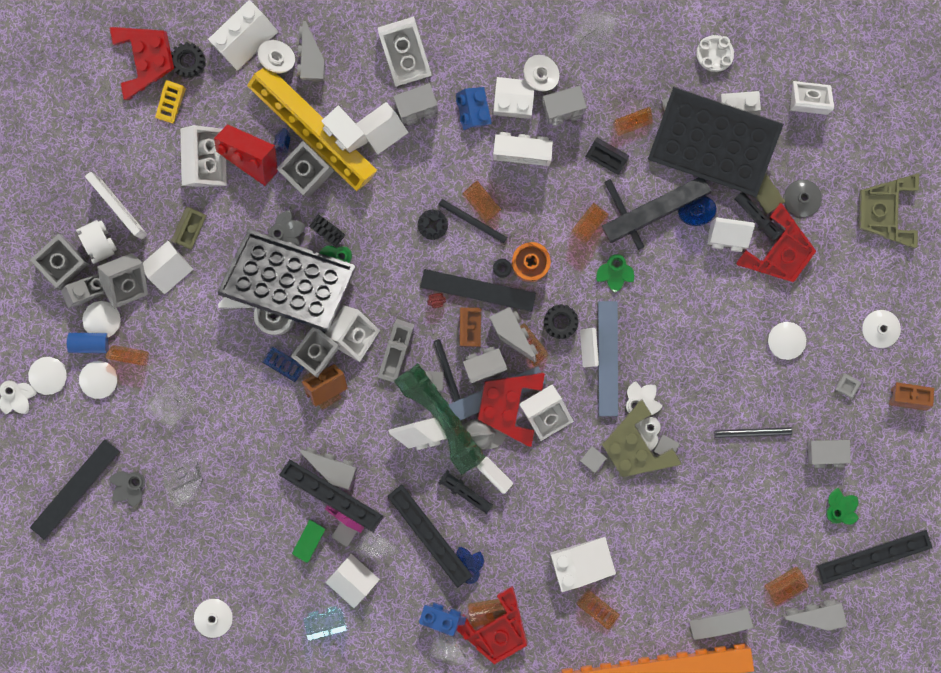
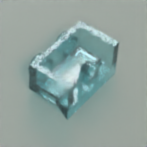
(325, 624)

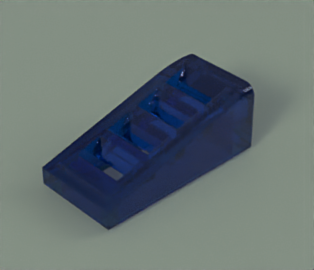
(282, 140)
(268, 356)

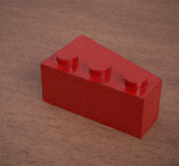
(247, 153)

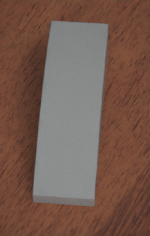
(396, 350)
(721, 623)

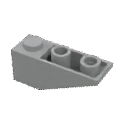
(312, 62)
(82, 291)
(509, 331)
(332, 470)
(825, 616)

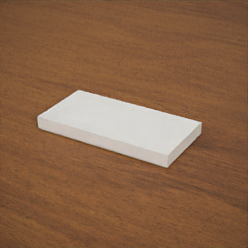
(116, 205)

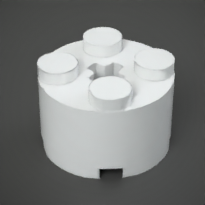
(95, 241)
(270, 326)

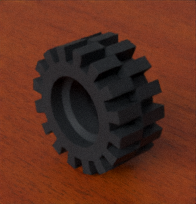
(191, 49)
(327, 230)
(561, 310)

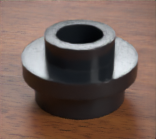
(506, 263)

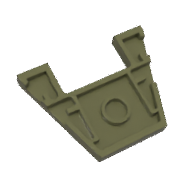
(880, 210)
(630, 450)

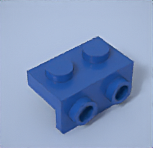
(473, 108)
(440, 619)

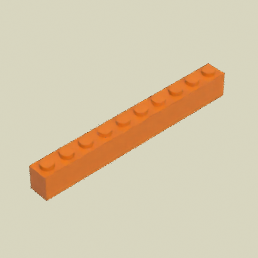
(702, 661)

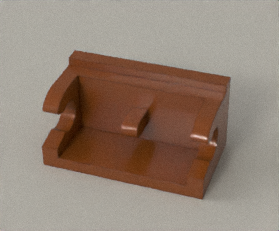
(470, 327)
(326, 385)
(912, 396)

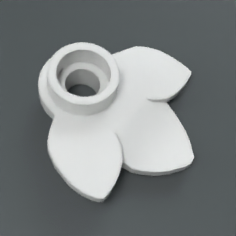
(647, 393)
(18, 399)
(649, 436)

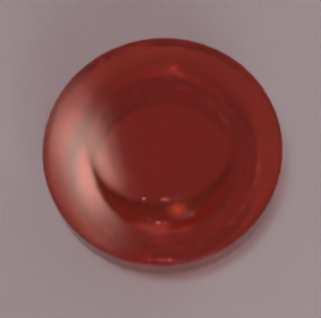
(436, 300)

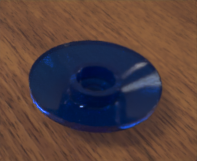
(698, 212)

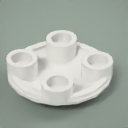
(715, 53)
(101, 318)
(787, 340)
(47, 375)
(98, 379)

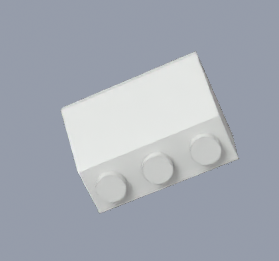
(242, 35)
(522, 149)
(199, 160)

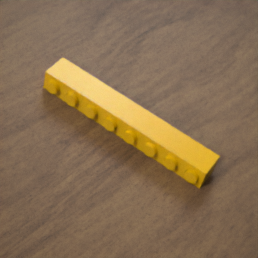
(308, 126)

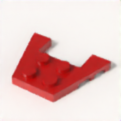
(150, 54)
(787, 255)
(501, 403)
(501, 636)

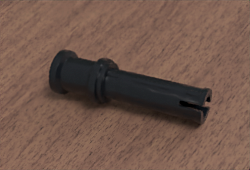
(764, 224)
(458, 487)

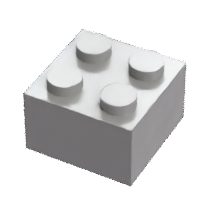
(416, 104)
(564, 106)
(305, 169)
(59, 261)

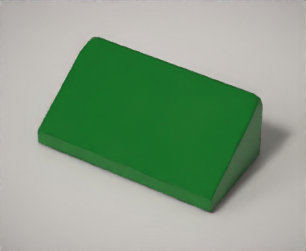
(308, 541)

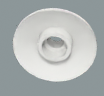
(276, 56)
(546, 68)
(872, 331)
(220, 611)

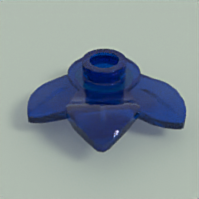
(472, 562)

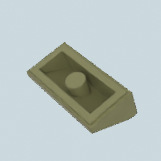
(769, 195)
(188, 228)

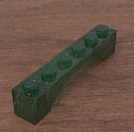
(418, 387)

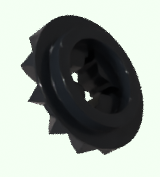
(430, 233)

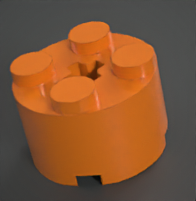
(528, 251)

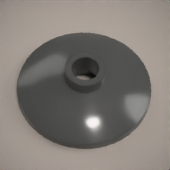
(796, 205)

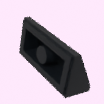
(607, 156)

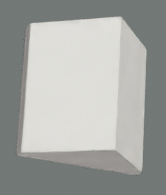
(811, 98)
(382, 128)
(166, 267)
(352, 581)

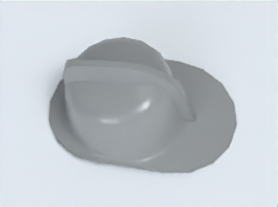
(484, 435)

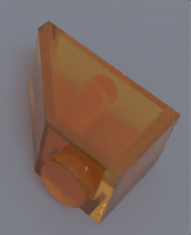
(589, 223)

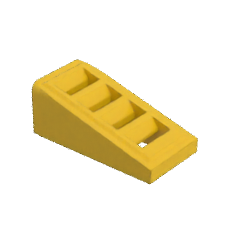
(165, 92)

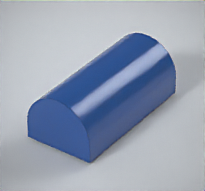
(87, 343)

